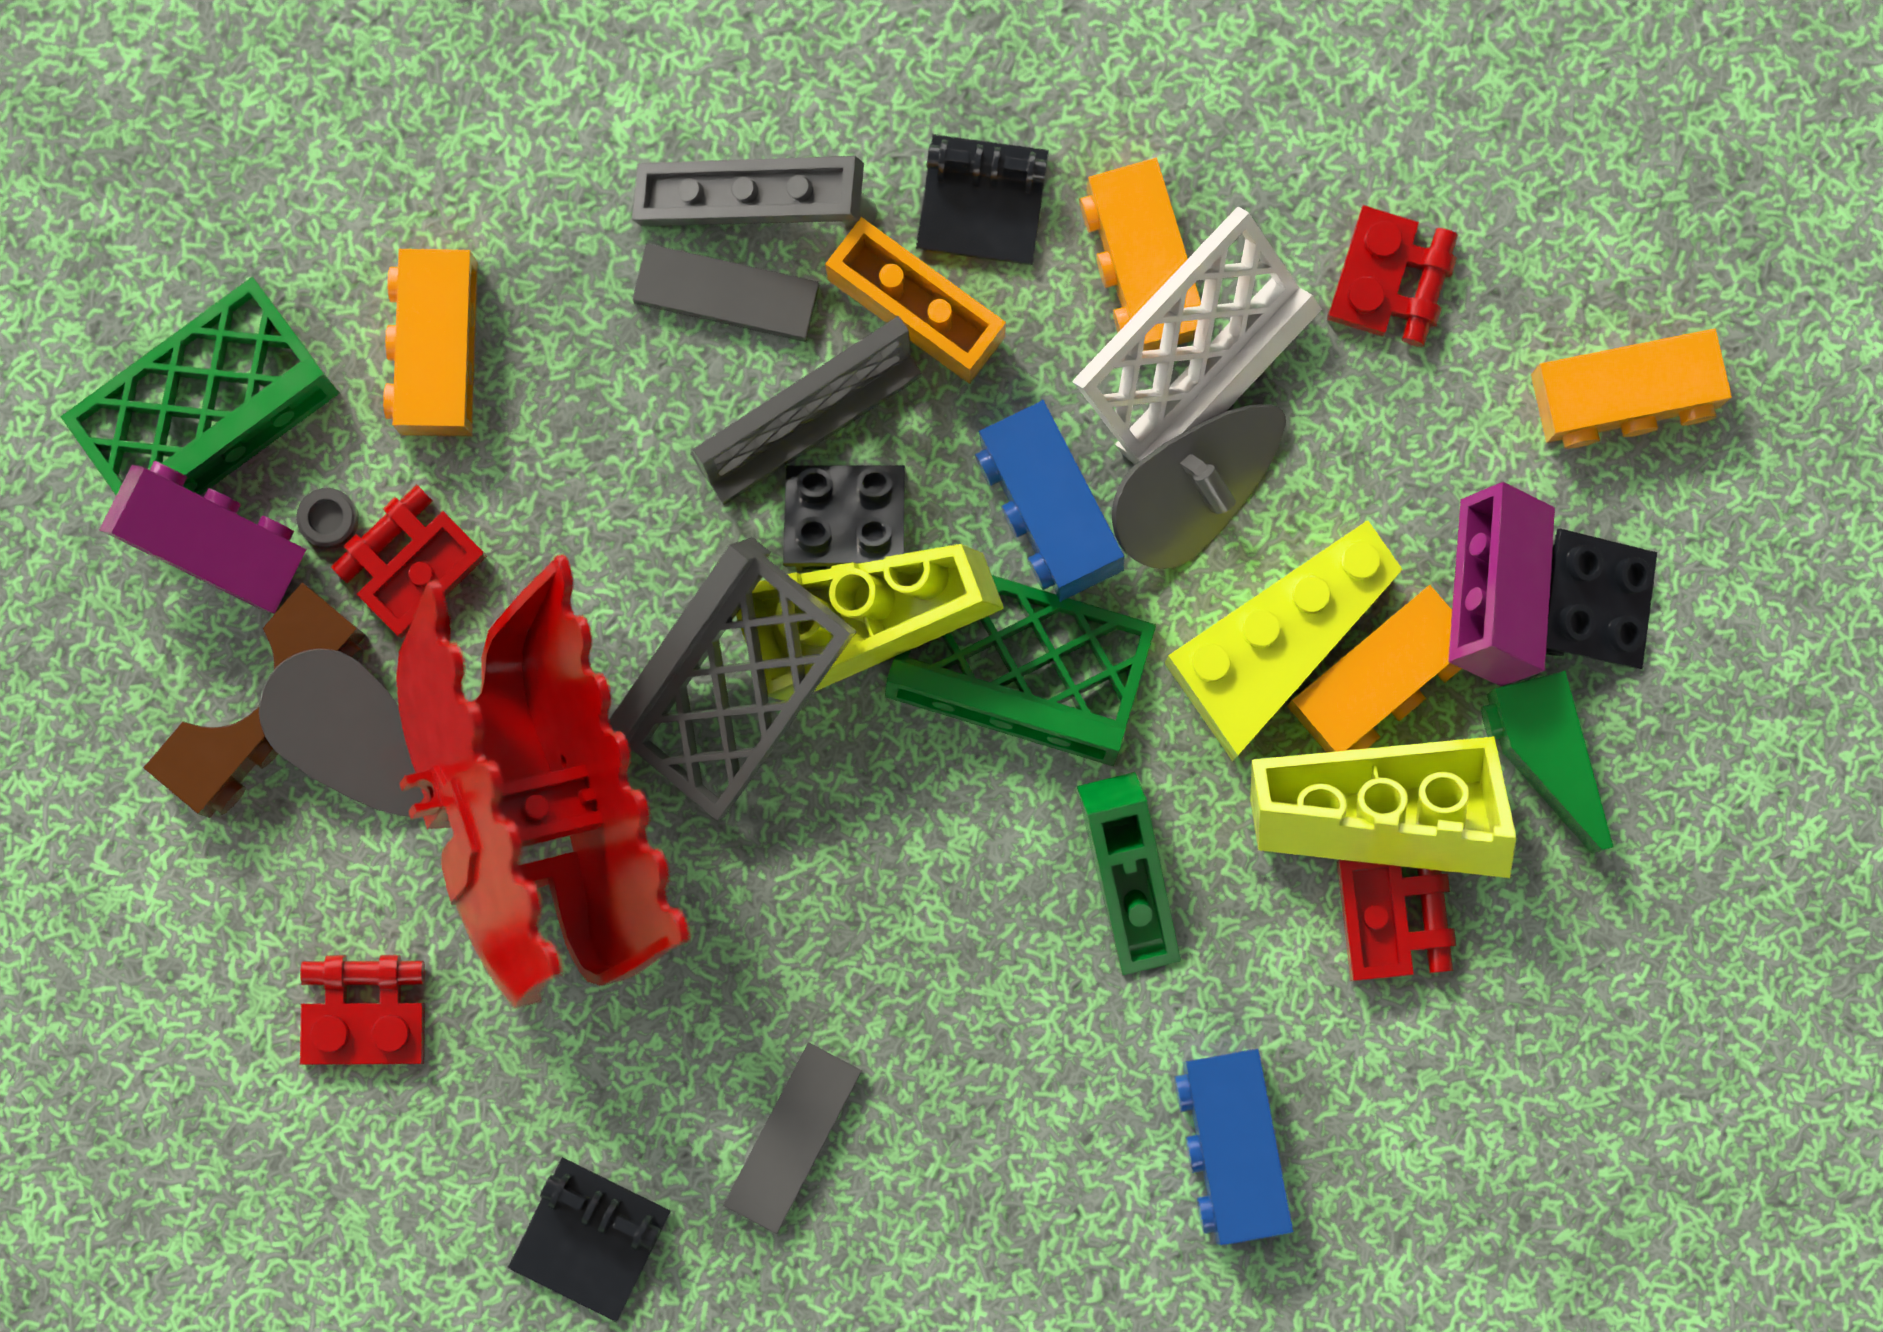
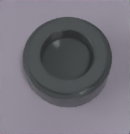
(327, 518)

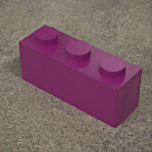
(204, 536)
(1502, 584)

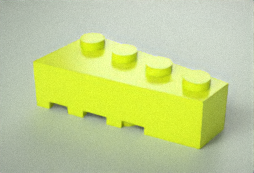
(889, 604)
(1268, 646)
(1389, 806)

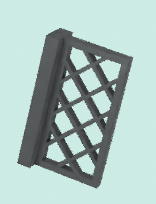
(808, 411)
(698, 636)

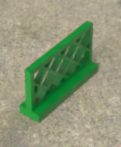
(237, 433)
(1020, 712)

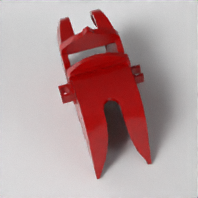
(527, 769)

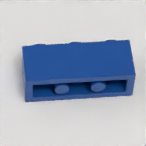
(1049, 502)
(1234, 1147)

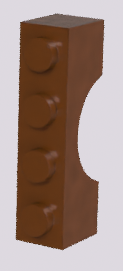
(210, 762)

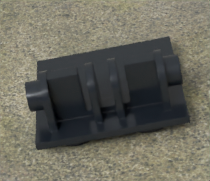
(982, 199)
(842, 514)
(1599, 599)
(589, 1239)

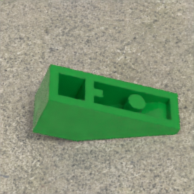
(1547, 746)
(1129, 872)

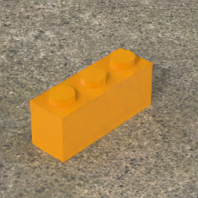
(1138, 240)
(934, 310)
(432, 342)
(1631, 388)
(1379, 676)

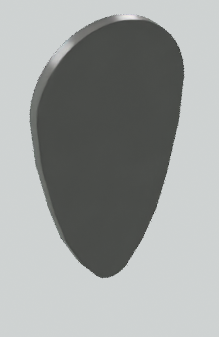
(1194, 485)
(339, 728)

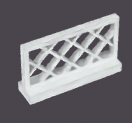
(1217, 369)

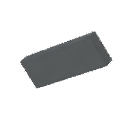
(726, 292)
(792, 1138)

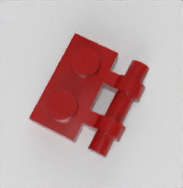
(1374, 271)
(435, 553)
(1378, 923)
(362, 1031)

